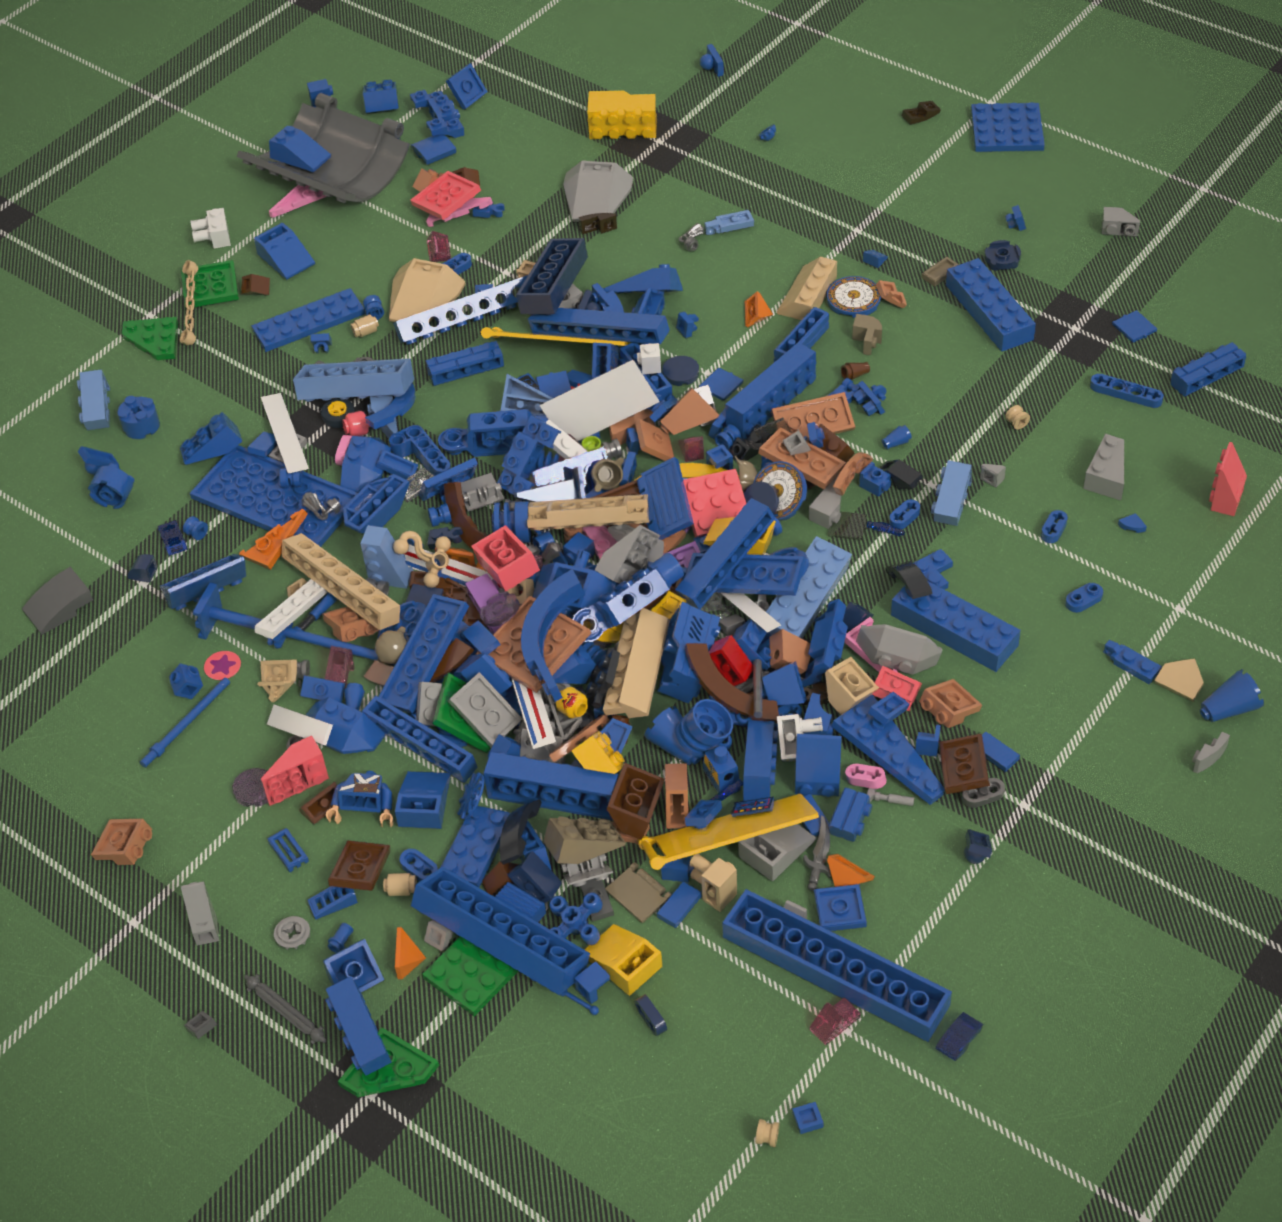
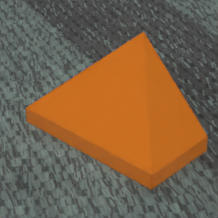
(756, 309)
(460, 555)
(846, 872)
(407, 954)

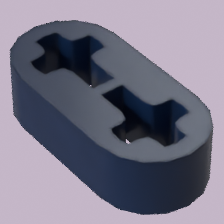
(650, 1015)

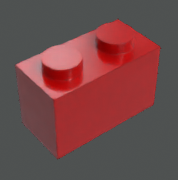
(731, 660)

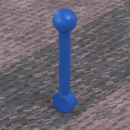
(593, 1009)

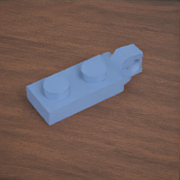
(729, 222)

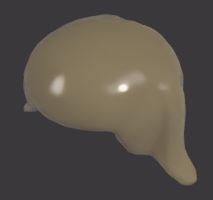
(747, 473)
(607, 474)
(390, 646)

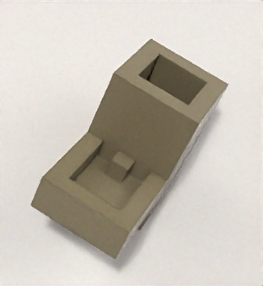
(868, 330)

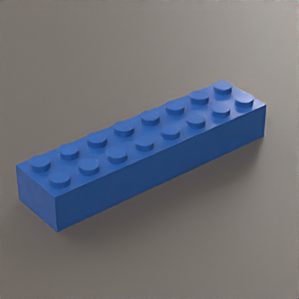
(500, 930)

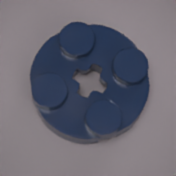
(1011, 254)

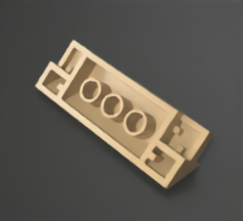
(588, 512)
(638, 664)

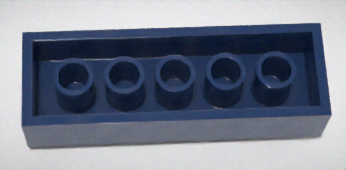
(552, 276)

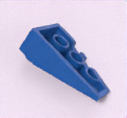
(660, 279)

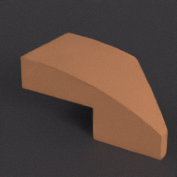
(889, 292)

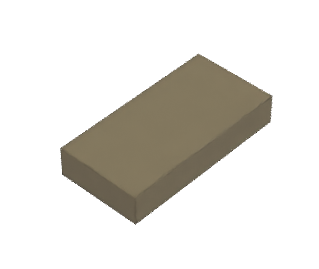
(938, 272)

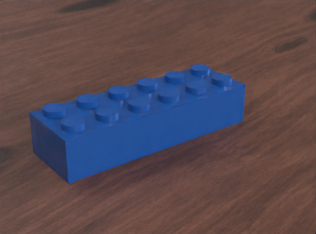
(990, 304)
(772, 389)
(958, 625)
(555, 784)

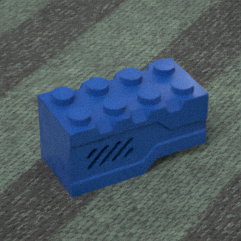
(685, 626)

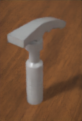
(891, 798)

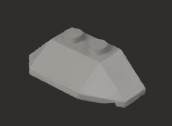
(898, 648)
(561, 725)

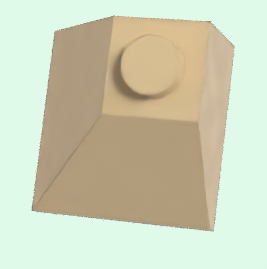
(848, 685)

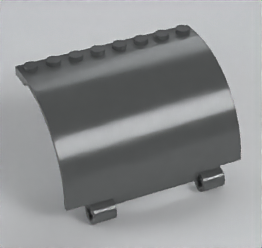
(361, 152)

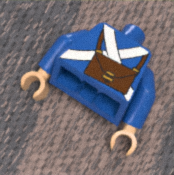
(362, 793)

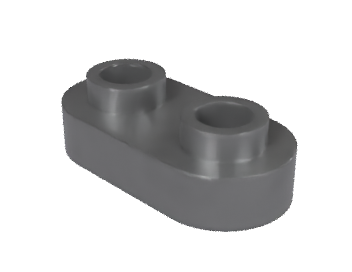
(983, 795)

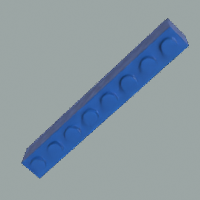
(602, 325)

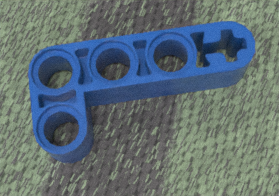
(416, 441)

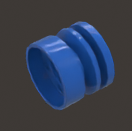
(514, 520)
(704, 727)

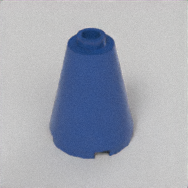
(1232, 698)
(664, 735)

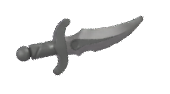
(820, 852)

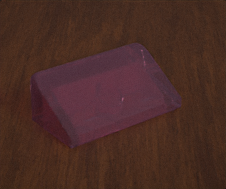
(438, 247)

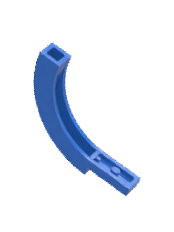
(538, 620)

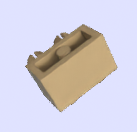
(717, 880)

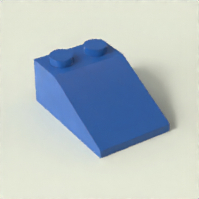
(297, 149)
(818, 765)

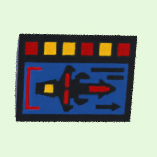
(753, 806)

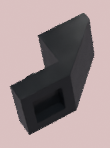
(746, 448)
(902, 474)

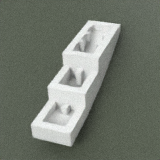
(299, 724)

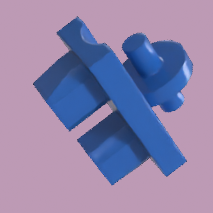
(873, 397)

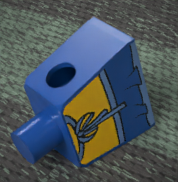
(719, 763)

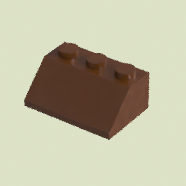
(634, 800)

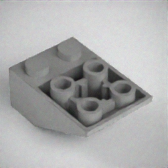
(628, 555)
(775, 850)

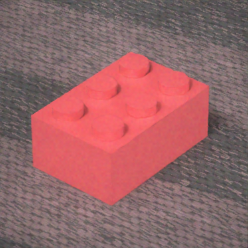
(505, 558)

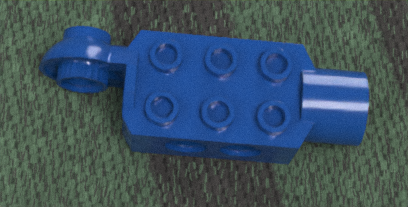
(486, 433)
(612, 611)

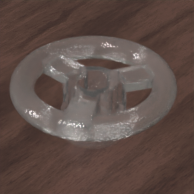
(715, 603)

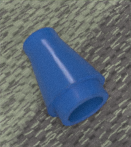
(897, 437)
(354, 695)

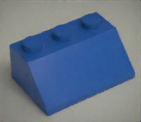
(575, 669)

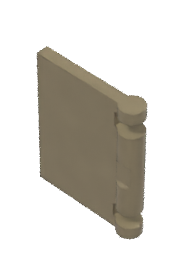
(638, 892)

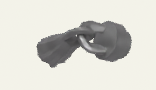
(690, 242)
(312, 502)
(551, 552)

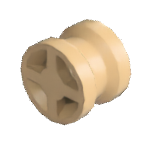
(1017, 417)
(767, 1133)

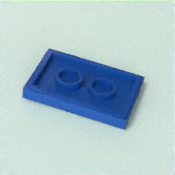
(456, 474)

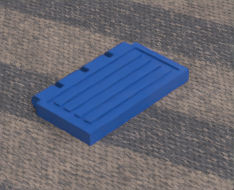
(666, 498)

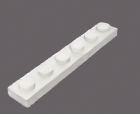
(290, 609)

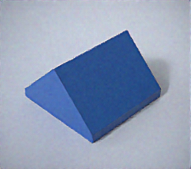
(354, 962)

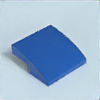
(434, 148)

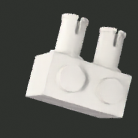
(215, 228)
(788, 729)

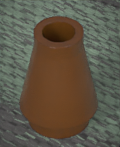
(854, 370)

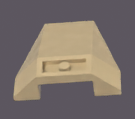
(421, 287)

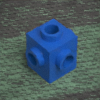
(185, 681)

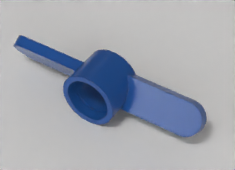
(541, 542)

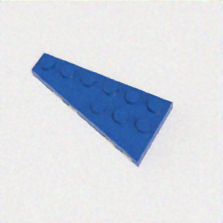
(889, 749)

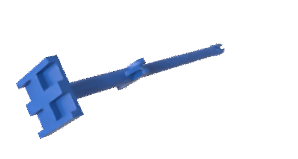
(210, 610)

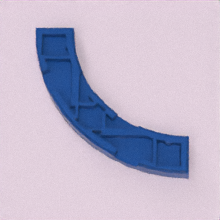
(398, 406)

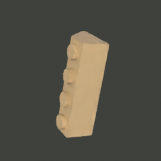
(809, 288)

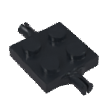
(602, 678)

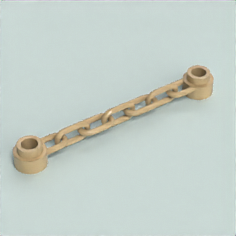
(188, 337)

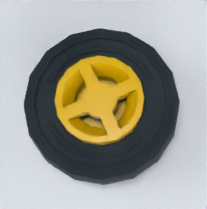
(335, 411)

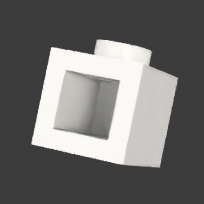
(649, 358)

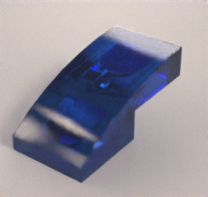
(172, 537)
(958, 1036)

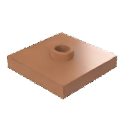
(654, 440)

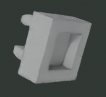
(438, 935)

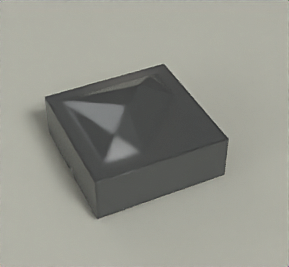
(200, 1024)

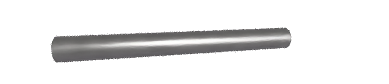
(757, 682)

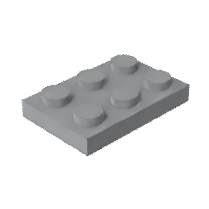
(484, 709)

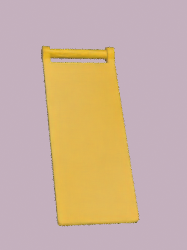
(496, 332)
(726, 830)

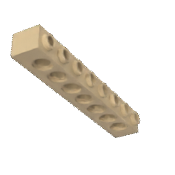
(341, 581)

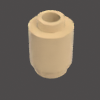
(364, 326)
(400, 884)

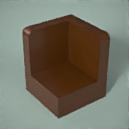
(469, 174)
(255, 284)

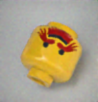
(573, 703)

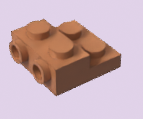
(348, 624)
(949, 703)
(122, 841)

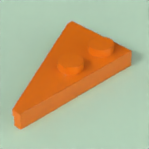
(270, 546)

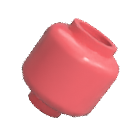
(355, 424)

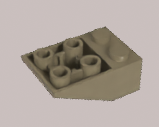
(580, 839)

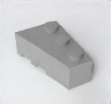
(1106, 469)

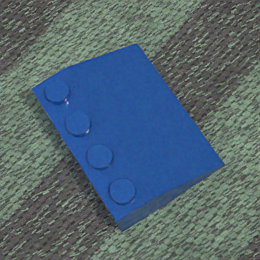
(192, 585)

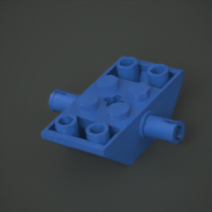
(592, 582)

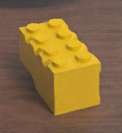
(621, 115)

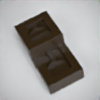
(923, 112)
(599, 221)

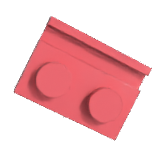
(892, 681)

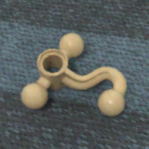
(442, 544)

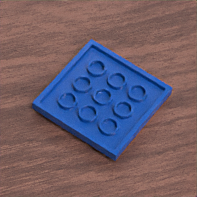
(1007, 127)

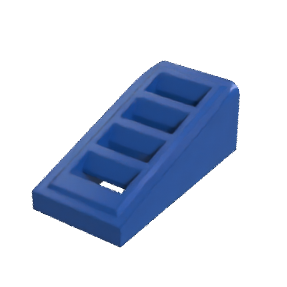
(335, 905)

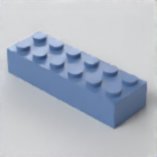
(353, 379)
(824, 572)

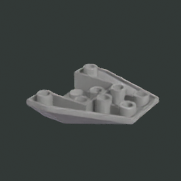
(596, 188)

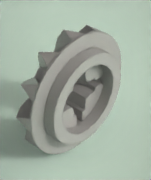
(287, 926)

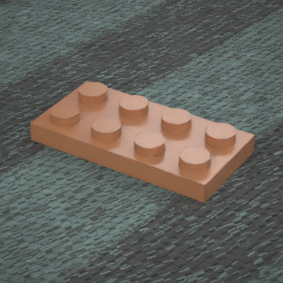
(830, 411)
(815, 464)

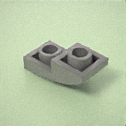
(1210, 753)

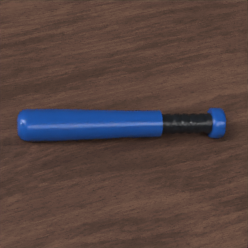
(317, 611)

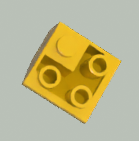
(598, 754)

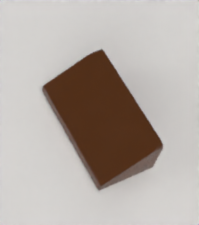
(318, 806)

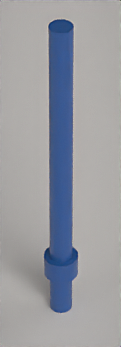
(159, 748)

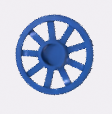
(471, 795)

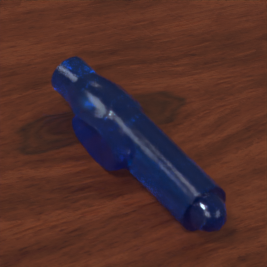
(884, 527)
(729, 790)

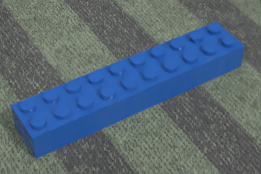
(837, 965)

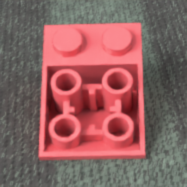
(1228, 483)
(295, 771)

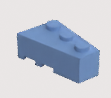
(520, 396)
(94, 400)
(952, 492)
(382, 560)

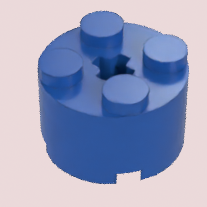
(138, 417)
(111, 486)

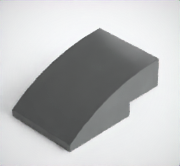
(57, 601)

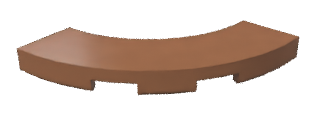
(854, 465)
(590, 729)

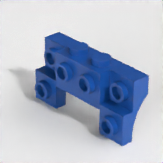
(442, 111)
(524, 454)
(826, 642)

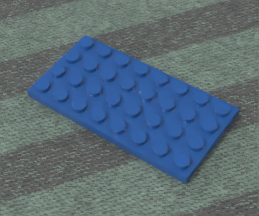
(252, 491)

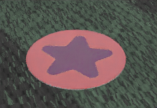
(222, 665)

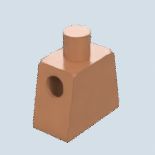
(787, 649)

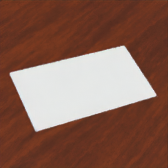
(601, 402)

